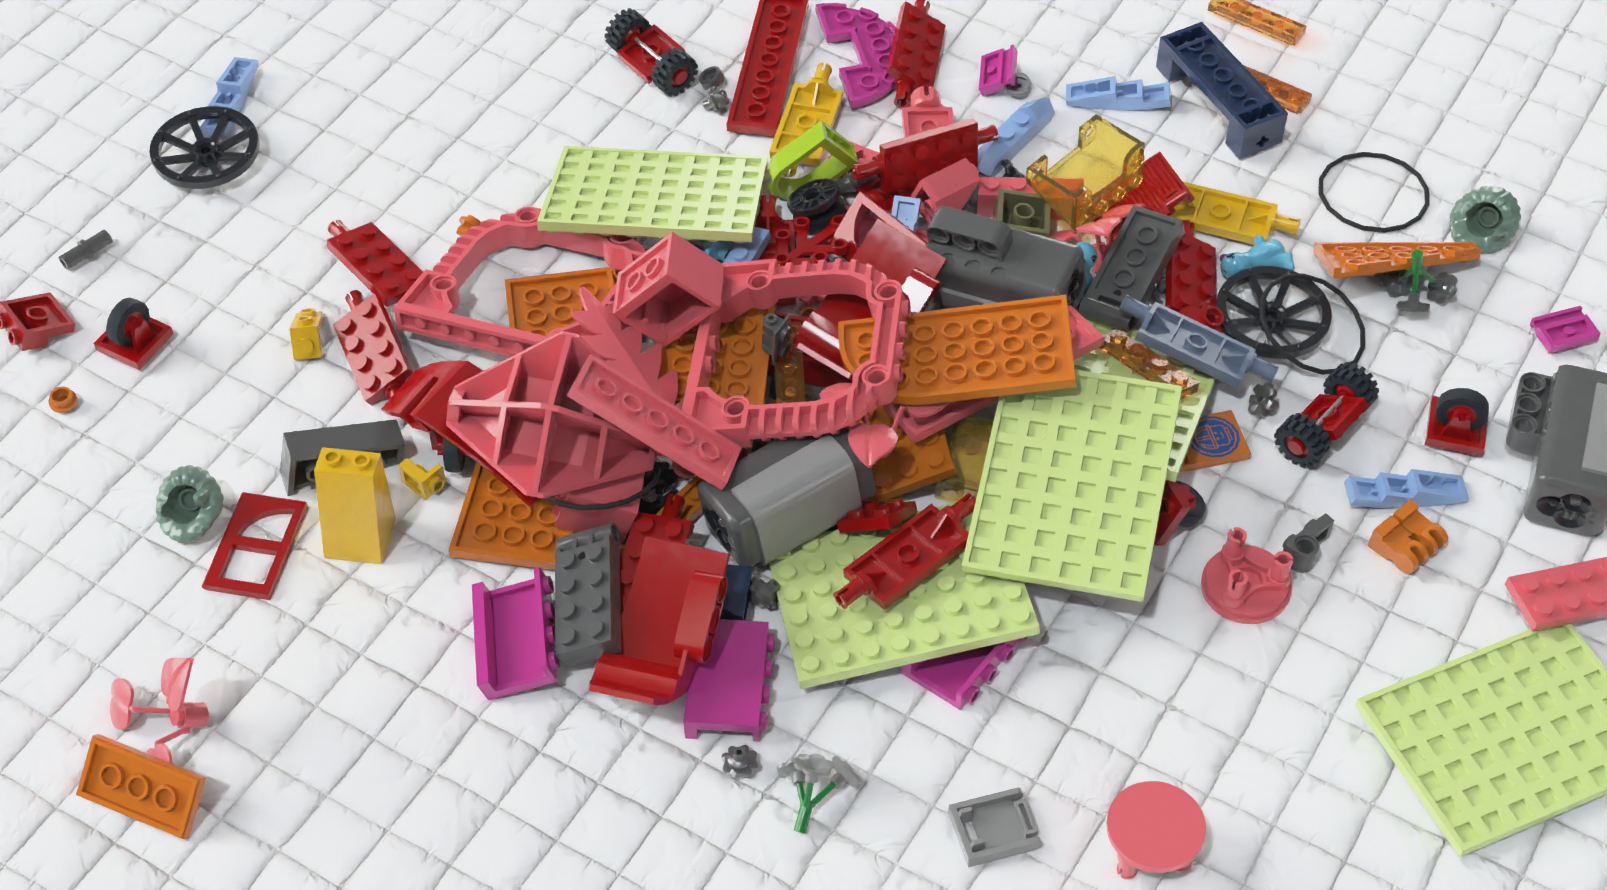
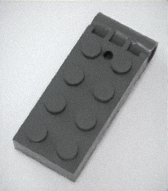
(1132, 267)
(587, 595)

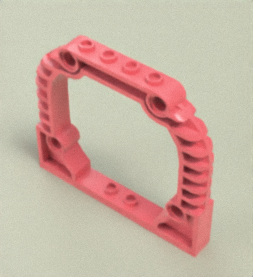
(760, 286)
(434, 296)

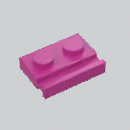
(997, 70)
(1565, 329)

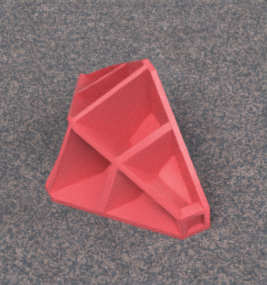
(535, 432)

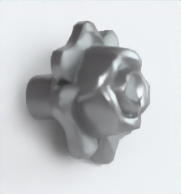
(717, 100)
(764, 593)
(739, 761)

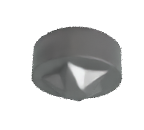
(711, 77)
(1021, 88)

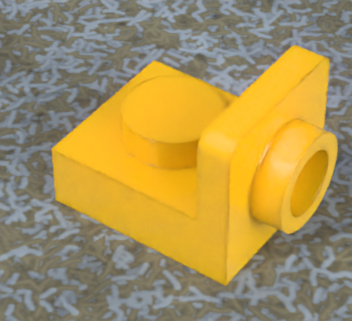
(420, 480)

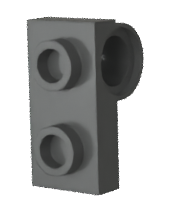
(1306, 544)

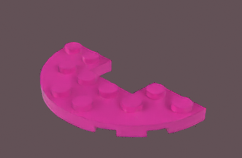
(872, 43)

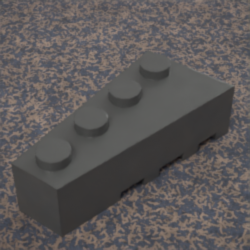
(303, 448)

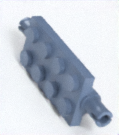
(1196, 343)

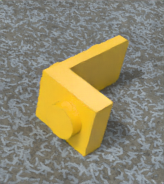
(306, 334)

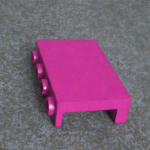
(514, 636)
(960, 675)
(731, 686)

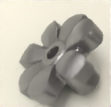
(1263, 399)

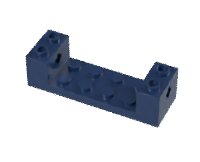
(1252, 112)

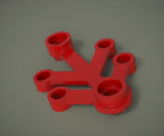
(810, 247)

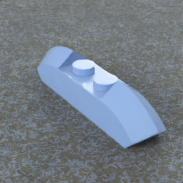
(1014, 135)

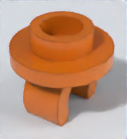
(466, 223)

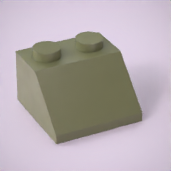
(1023, 211)

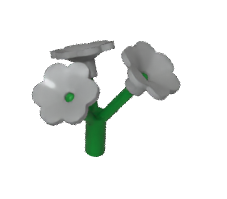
(812, 766)

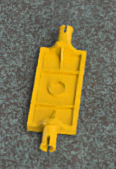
(804, 109)
(1233, 215)

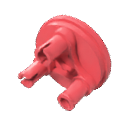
(1247, 581)
(1155, 828)

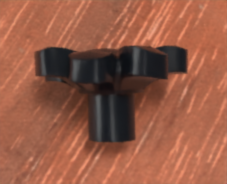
(1010, 170)
(666, 477)

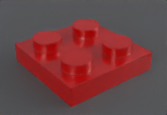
(877, 516)

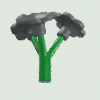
(1399, 283)

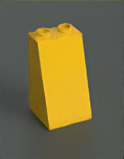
(353, 505)

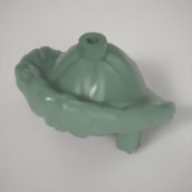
(1486, 217)
(188, 503)

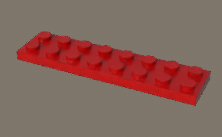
(767, 67)

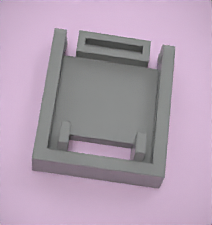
(999, 825)

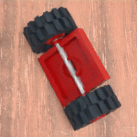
(651, 52)
(1309, 434)

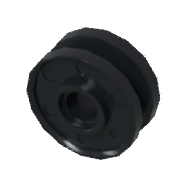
(817, 201)

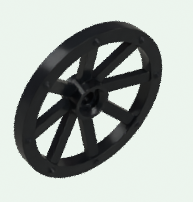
(204, 151)
(1275, 313)

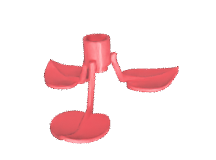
(1100, 228)
(878, 440)
(174, 685)

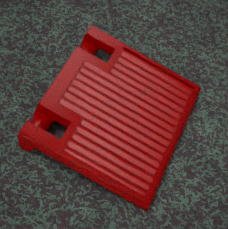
(1159, 190)

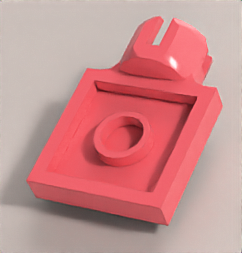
(925, 112)

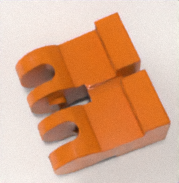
(1407, 538)

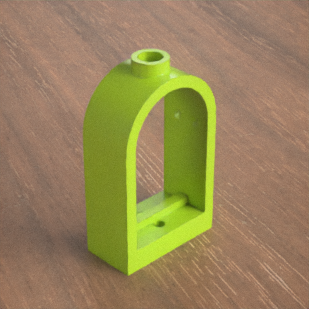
(817, 136)

